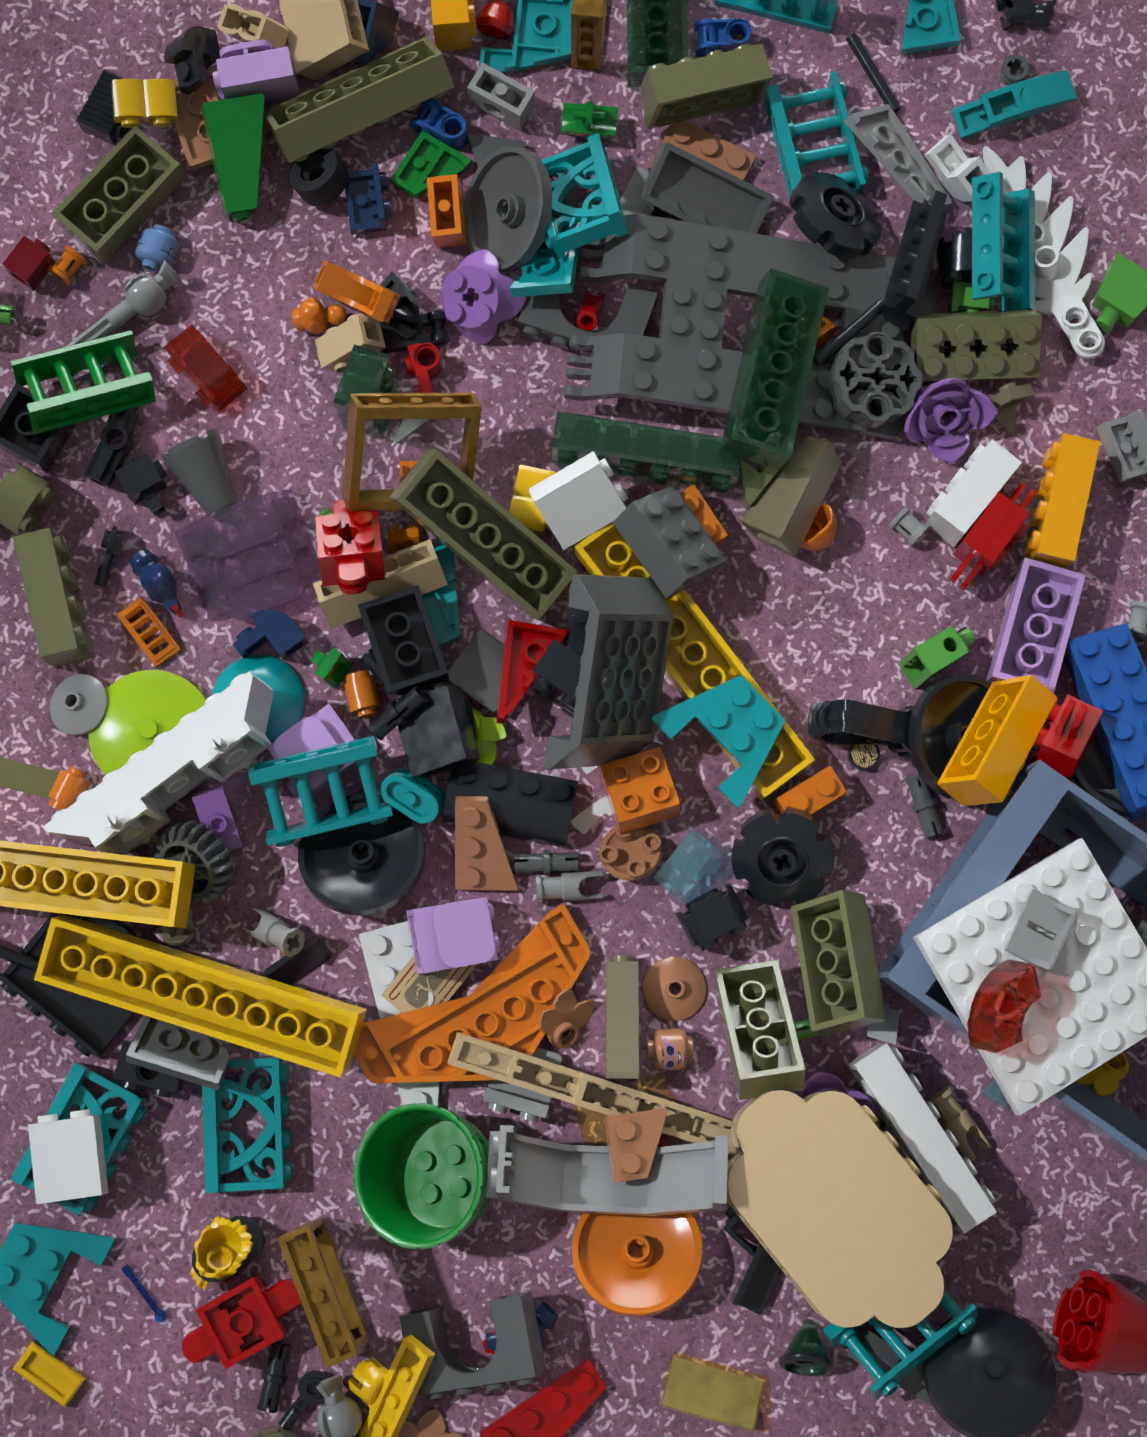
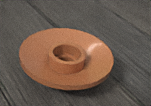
(657, 991)

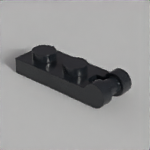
(400, 334)

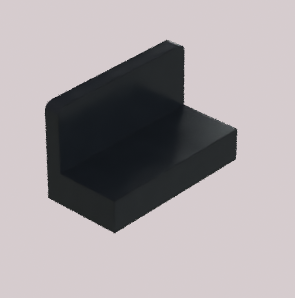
(755, 1280)

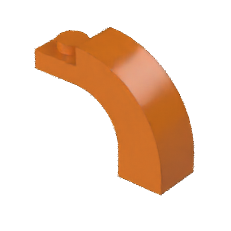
(356, 291)

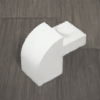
(955, 168)

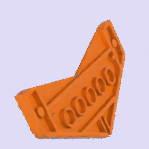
(499, 1011)

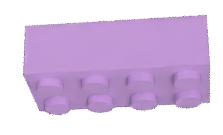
(1036, 623)

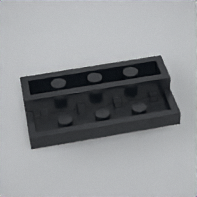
(914, 261)
(523, 802)

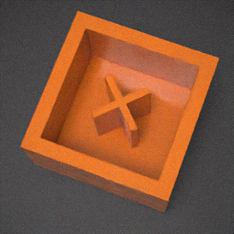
(640, 790)

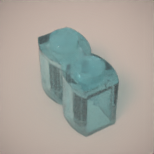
(687, 866)

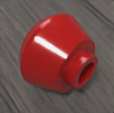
(496, 20)

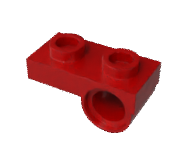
(423, 373)

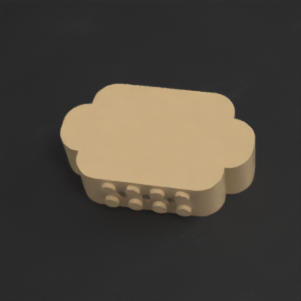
(838, 1208)

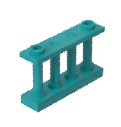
(804, 13)
(784, 132)
(1003, 243)
(299, 767)
(888, 1382)

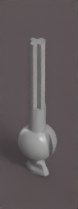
(143, 296)
(339, 1414)

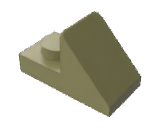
(753, 482)

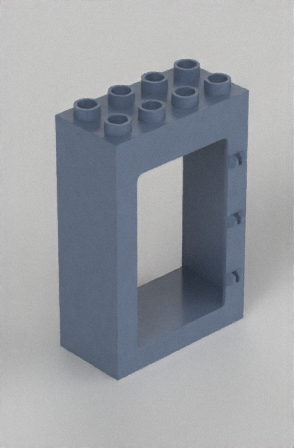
(1045, 805)

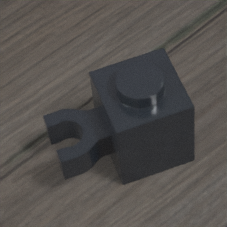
(142, 481)

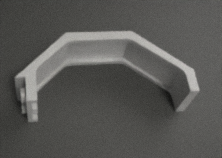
(581, 1181)

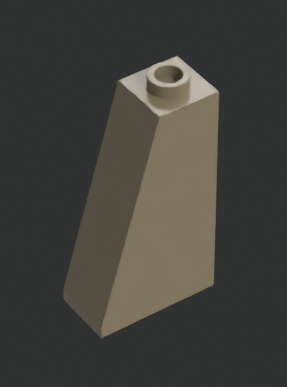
(794, 496)
(622, 1018)

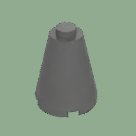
(203, 470)

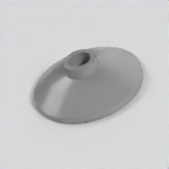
(88, 709)

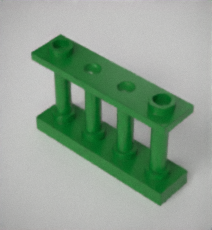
(90, 402)

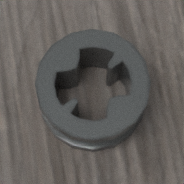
(1012, 60)

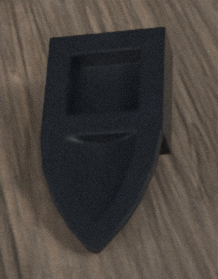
(407, 306)

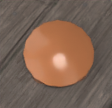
(630, 854)

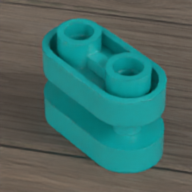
(412, 796)

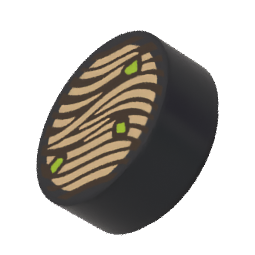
(863, 756)

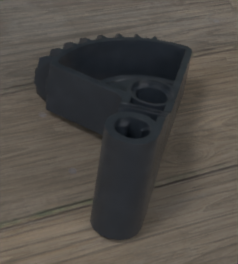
(861, 724)

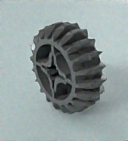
(199, 846)

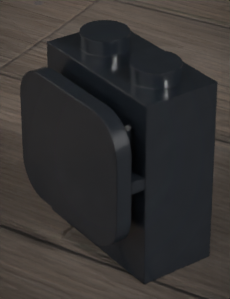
(440, 733)

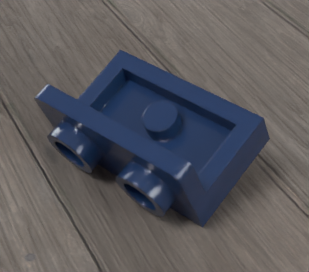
(365, 201)

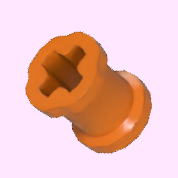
(67, 265)

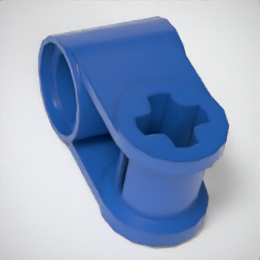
(720, 35)
(438, 121)

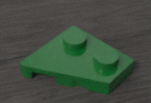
(427, 159)

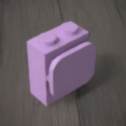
(256, 69)
(309, 734)
(453, 935)

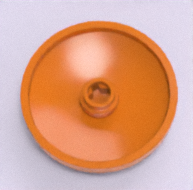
(637, 1261)

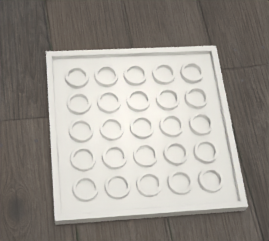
(1090, 998)

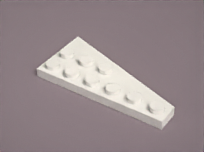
(385, 955)

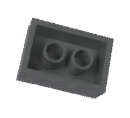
(669, 541)

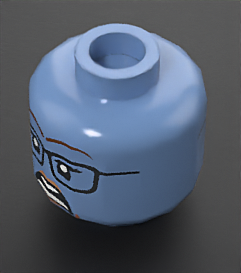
(157, 246)

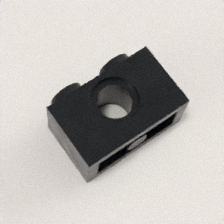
(134, 1076)

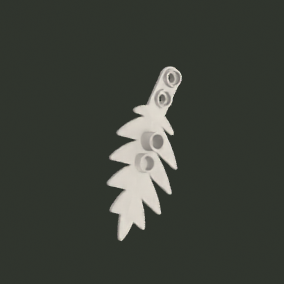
(1055, 269)

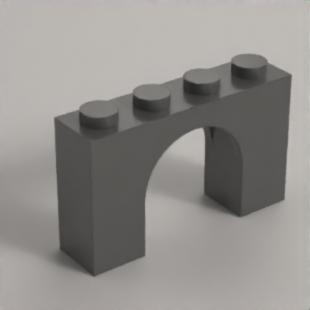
(544, 319)
(516, 1354)

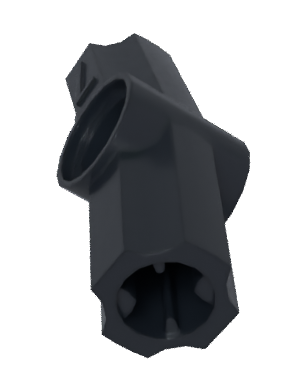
(108, 457)

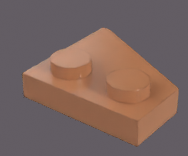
(633, 1142)

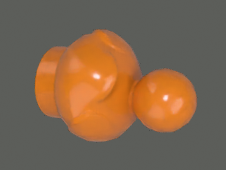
(314, 318)

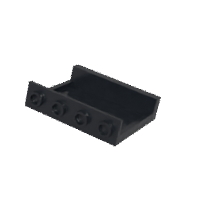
(82, 1018)

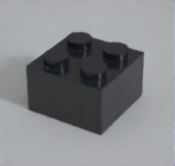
(18, 435)

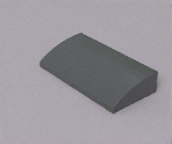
(703, 192)

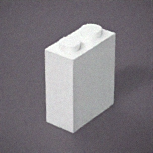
(579, 499)
(68, 1157)

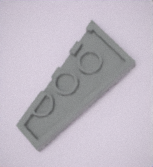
(894, 149)

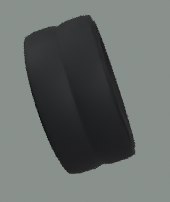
(328, 186)

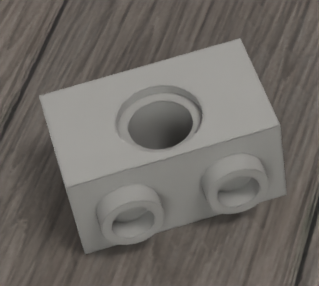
(501, 96)

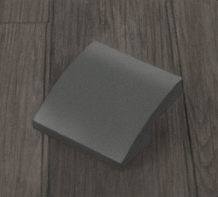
(479, 670)

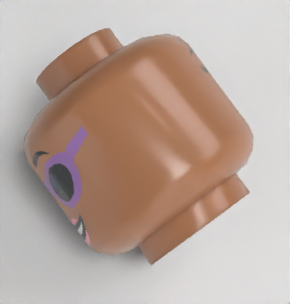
(670, 1049)

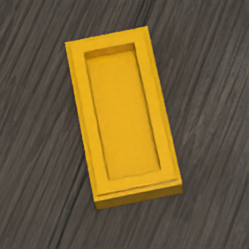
(49, 1373)

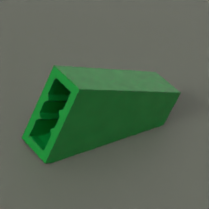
(235, 148)

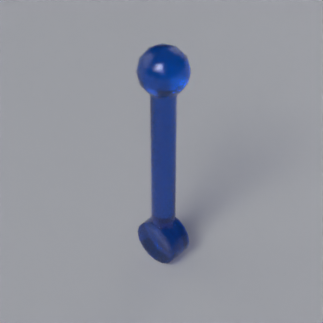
(160, 1315)

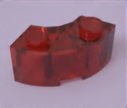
(204, 368)
(1001, 1006)

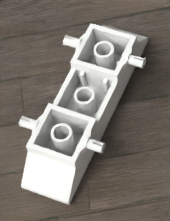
(205, 743)

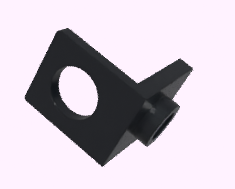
(729, 1223)

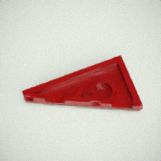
(522, 650)

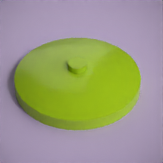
(138, 712)

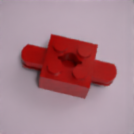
(987, 540)
(349, 548)
(1067, 736)
(241, 1321)

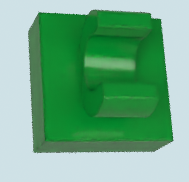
(331, 667)

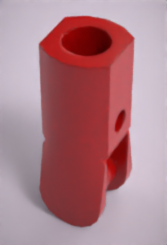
(590, 311)

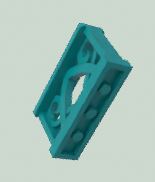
(596, 222)
(76, 1093)
(219, 1162)

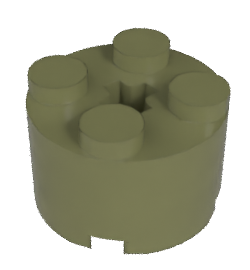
(23, 498)

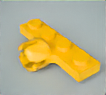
(392, 1390)

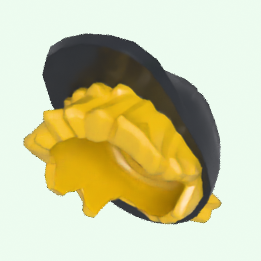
(225, 1249)

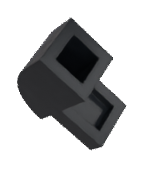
(192, 55)

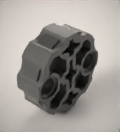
(858, 364)

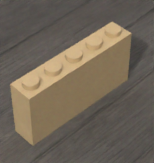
(323, 34)

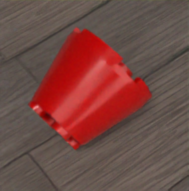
(1101, 1326)

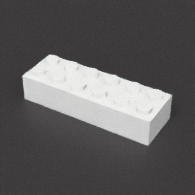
(921, 1136)

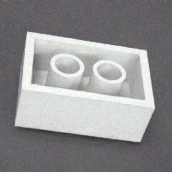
(971, 491)

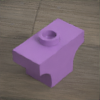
(218, 813)

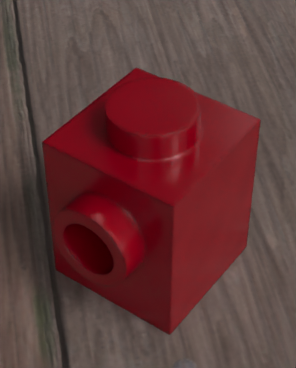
(29, 262)

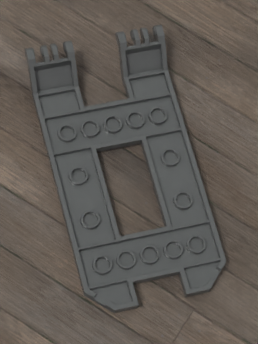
(697, 272)

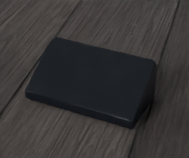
(293, 968)

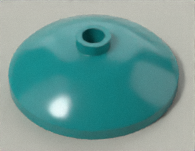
(288, 695)

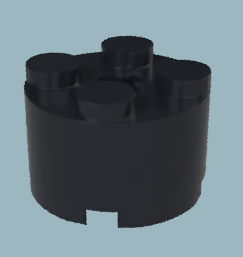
(954, 260)
(712, 916)

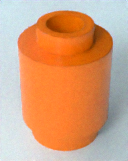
(362, 694)
(67, 788)

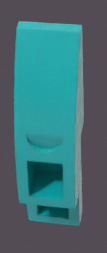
(1013, 103)

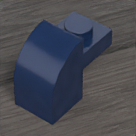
(271, 627)

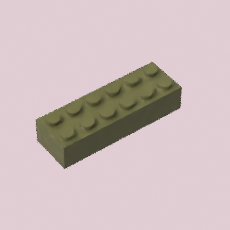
(359, 99)
(483, 533)

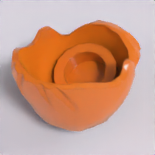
(822, 530)

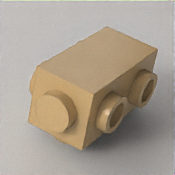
(337, 343)

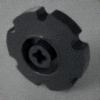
(835, 215)
(766, 840)

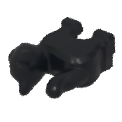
(1025, 12)

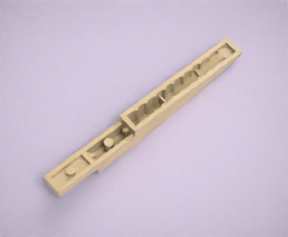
(583, 1089)

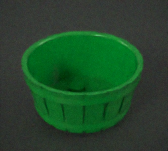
(421, 1175)

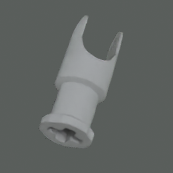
(565, 887)
(275, 933)

